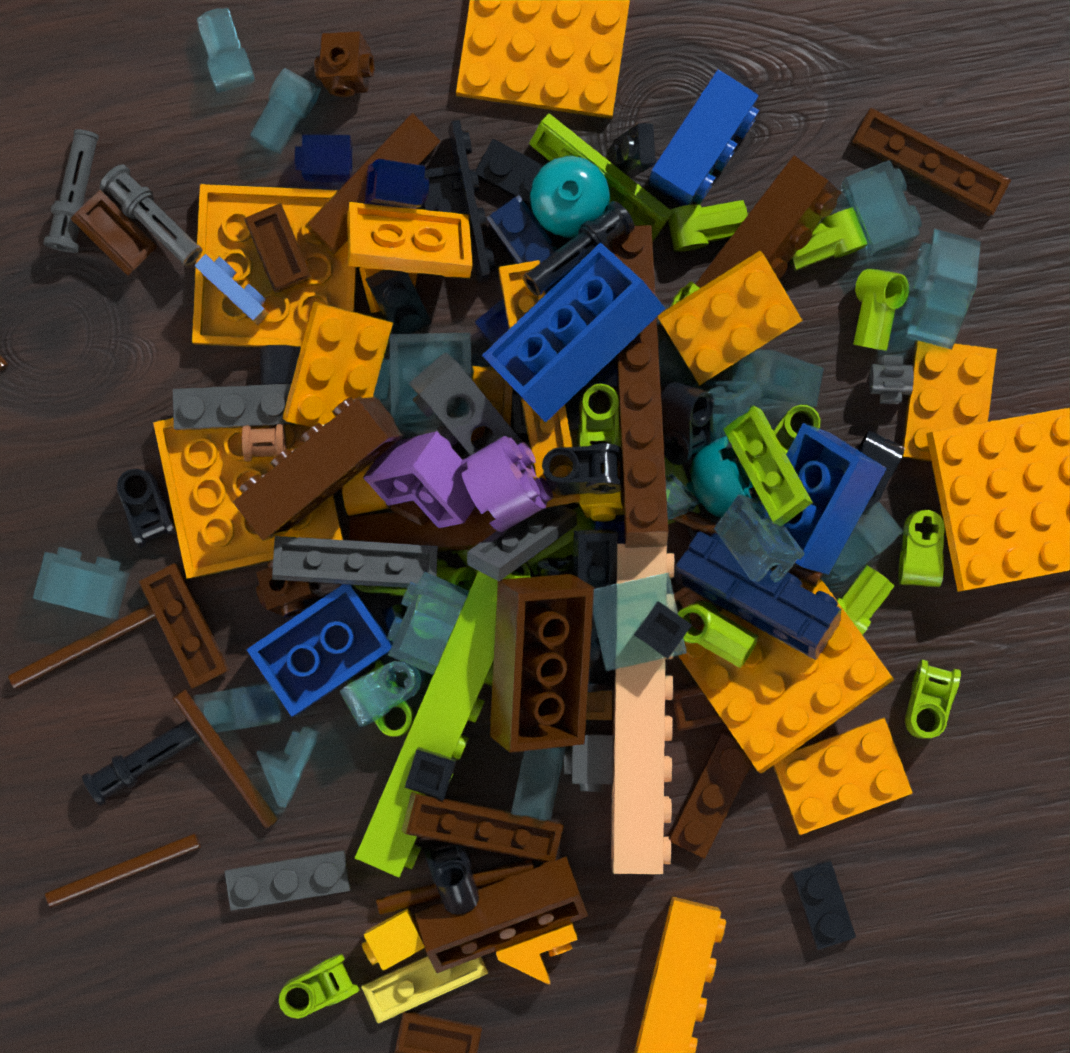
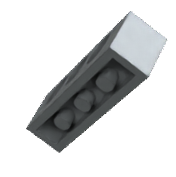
(446, 381)

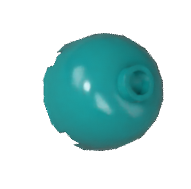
(568, 195)
(718, 477)

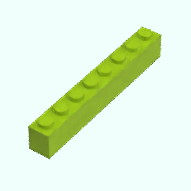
(438, 723)

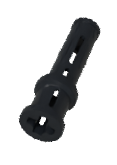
(603, 229)
(125, 770)

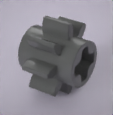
(891, 379)

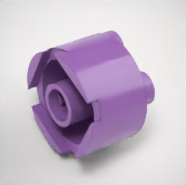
(505, 482)

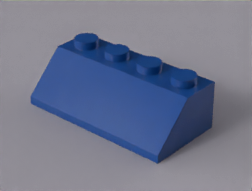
(574, 331)

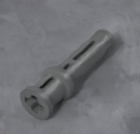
(83, 145)
(140, 200)

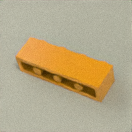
(679, 978)

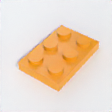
(409, 240)
(729, 317)
(335, 362)
(947, 392)
(842, 776)

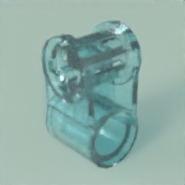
(375, 695)

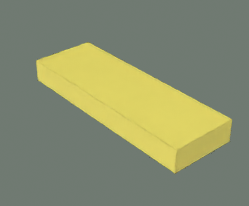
(416, 985)

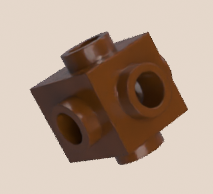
(344, 63)
(285, 596)

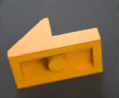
(527, 954)

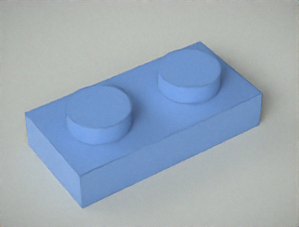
(221, 275)

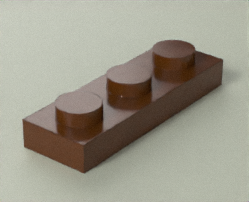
(184, 625)
(711, 797)

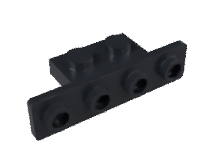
(453, 192)

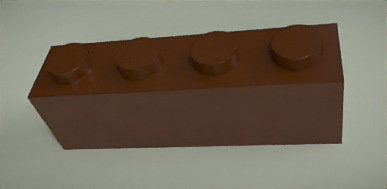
(779, 221)
(504, 915)

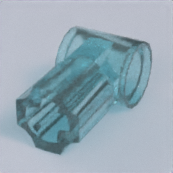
(227, 59)
(290, 100)

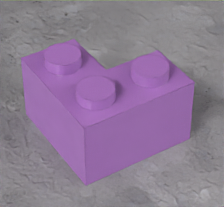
(427, 473)

